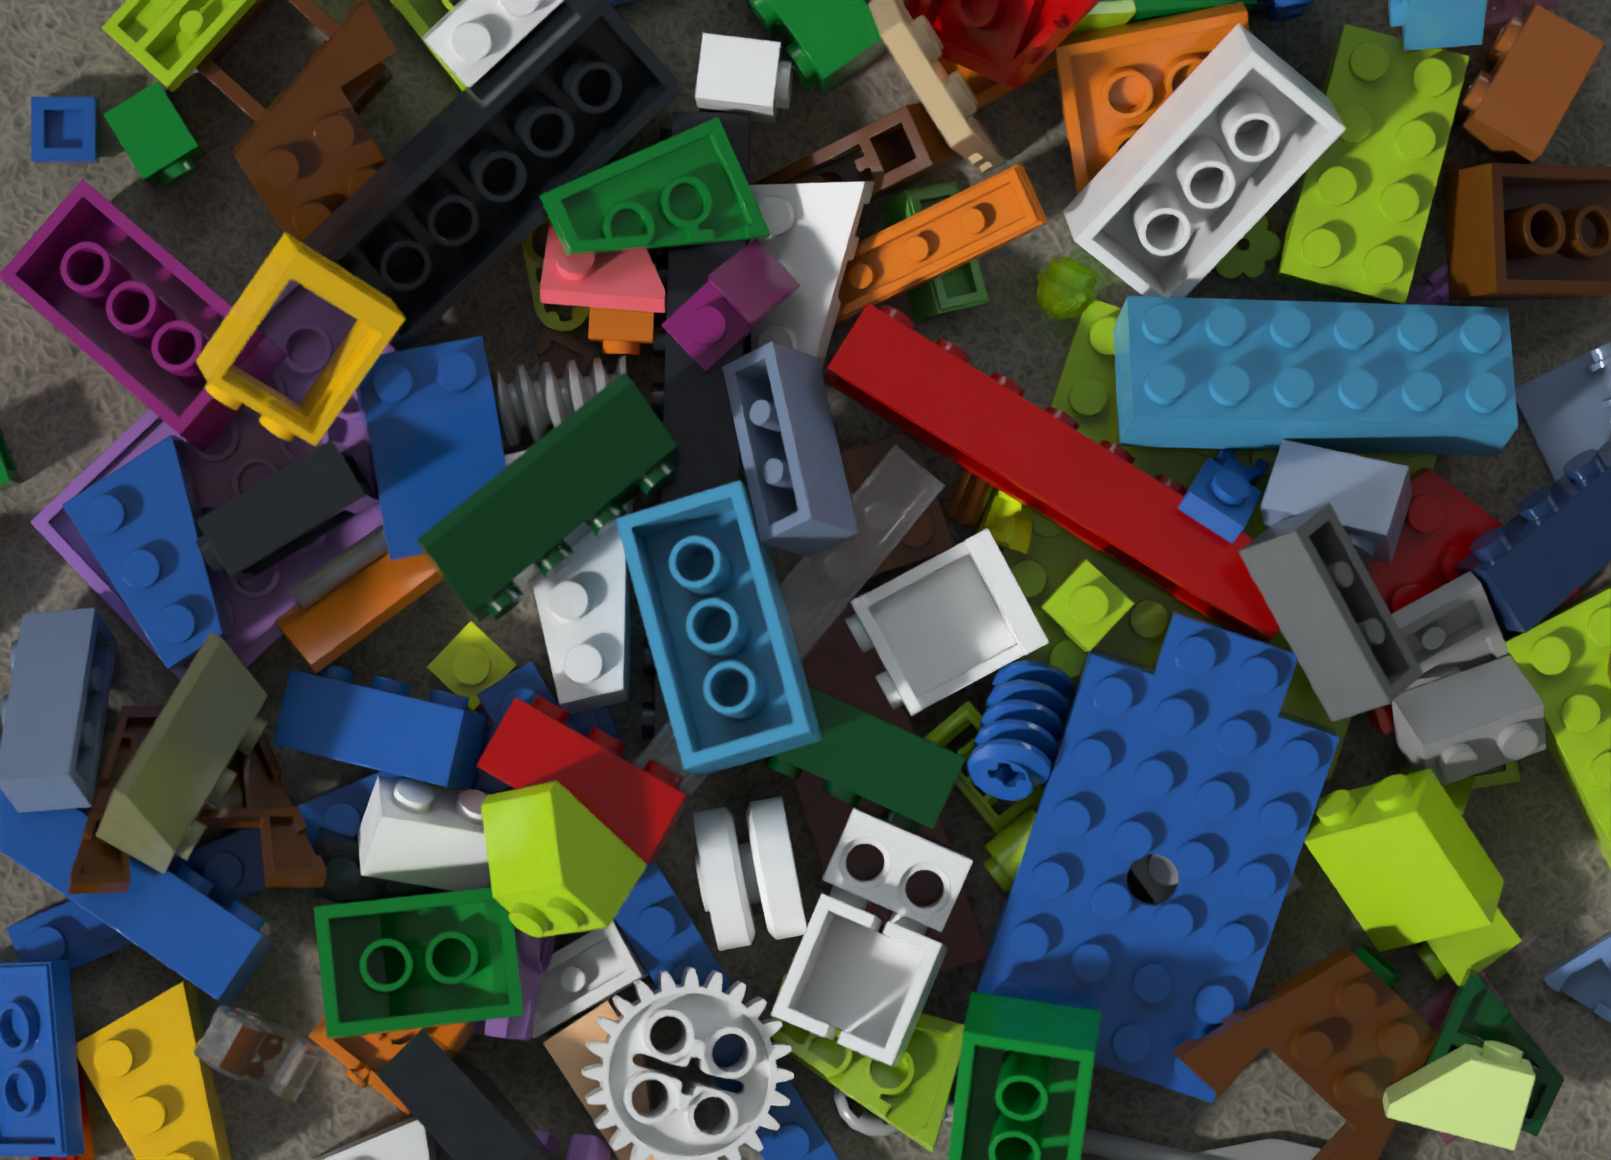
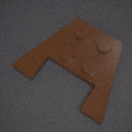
(310, 142)
(252, 801)
(1338, 1034)

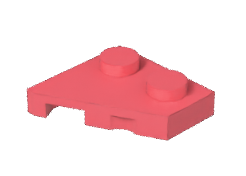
(600, 279)

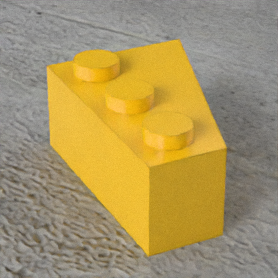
(155, 1083)

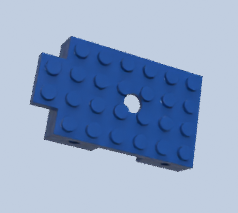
(1180, 768)

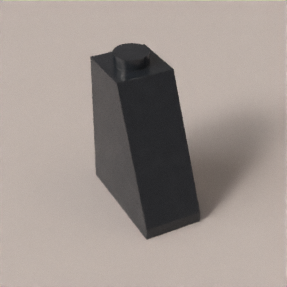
(459, 1104)

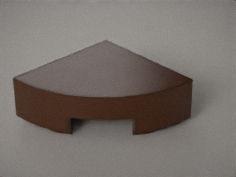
(560, 347)

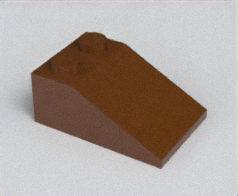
(1536, 217)

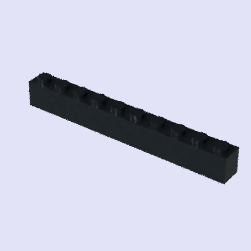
(691, 402)

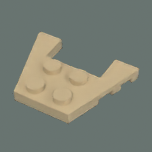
(943, 95)

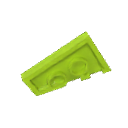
(906, 1096)

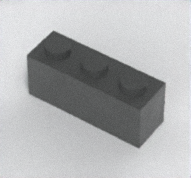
(1331, 613)

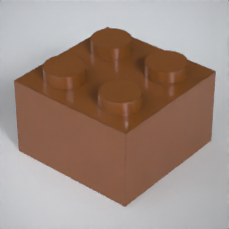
(1528, 88)

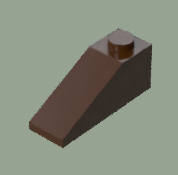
(887, 152)

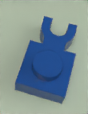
(1224, 494)

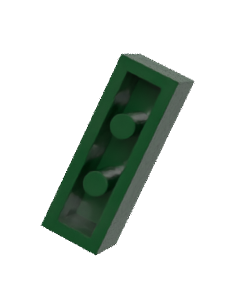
(874, 761)

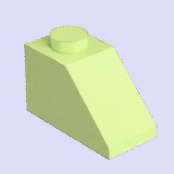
(1467, 1094)

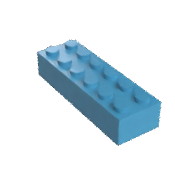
(1314, 376)

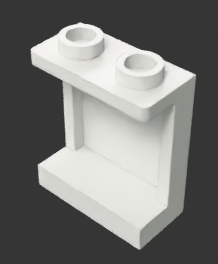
(945, 623)

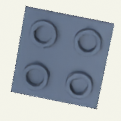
(1569, 408)

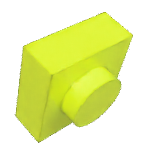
(471, 664)

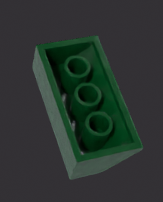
(551, 500)

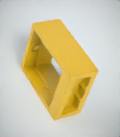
(311, 418)

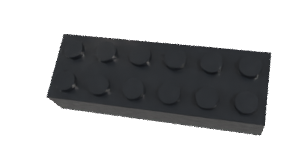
(478, 169)

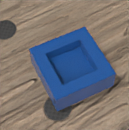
(65, 130)

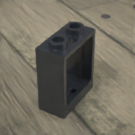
(285, 512)

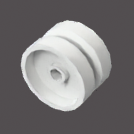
(748, 873)

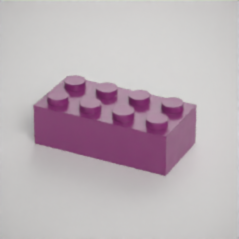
(133, 310)

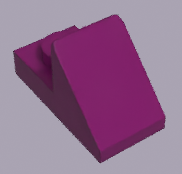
(730, 305)

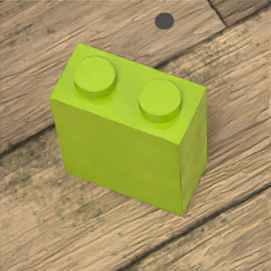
(1404, 860)

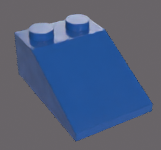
(428, 435)

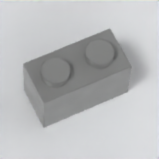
(1470, 721)

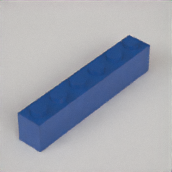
(160, 913)

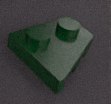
(1481, 1016)

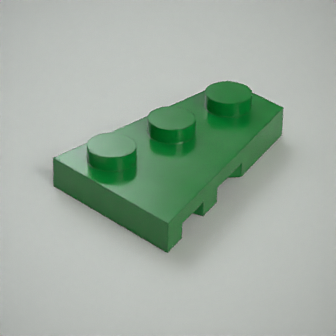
(659, 197)

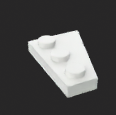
(813, 240)

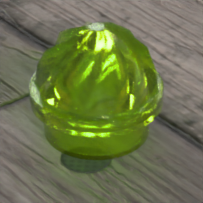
(1065, 288)

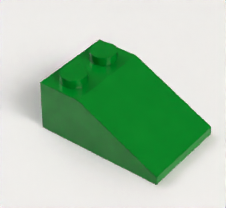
(416, 963)

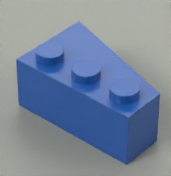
(145, 540)

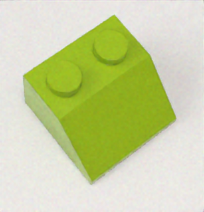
(555, 861)

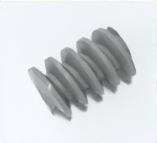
(549, 399)

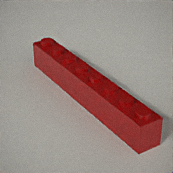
(1047, 465)

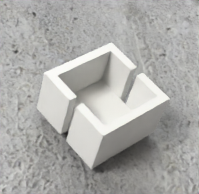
(859, 980)

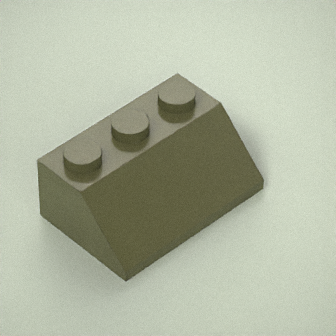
(186, 759)

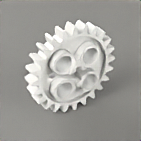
(704, 1017)

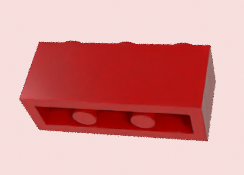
(632, 802)

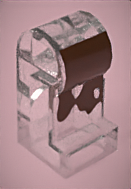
(258, 1051)

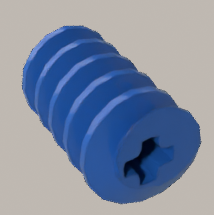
(1020, 729)

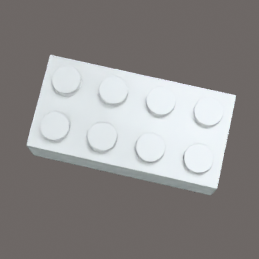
(1203, 168)

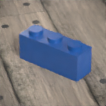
(382, 726)

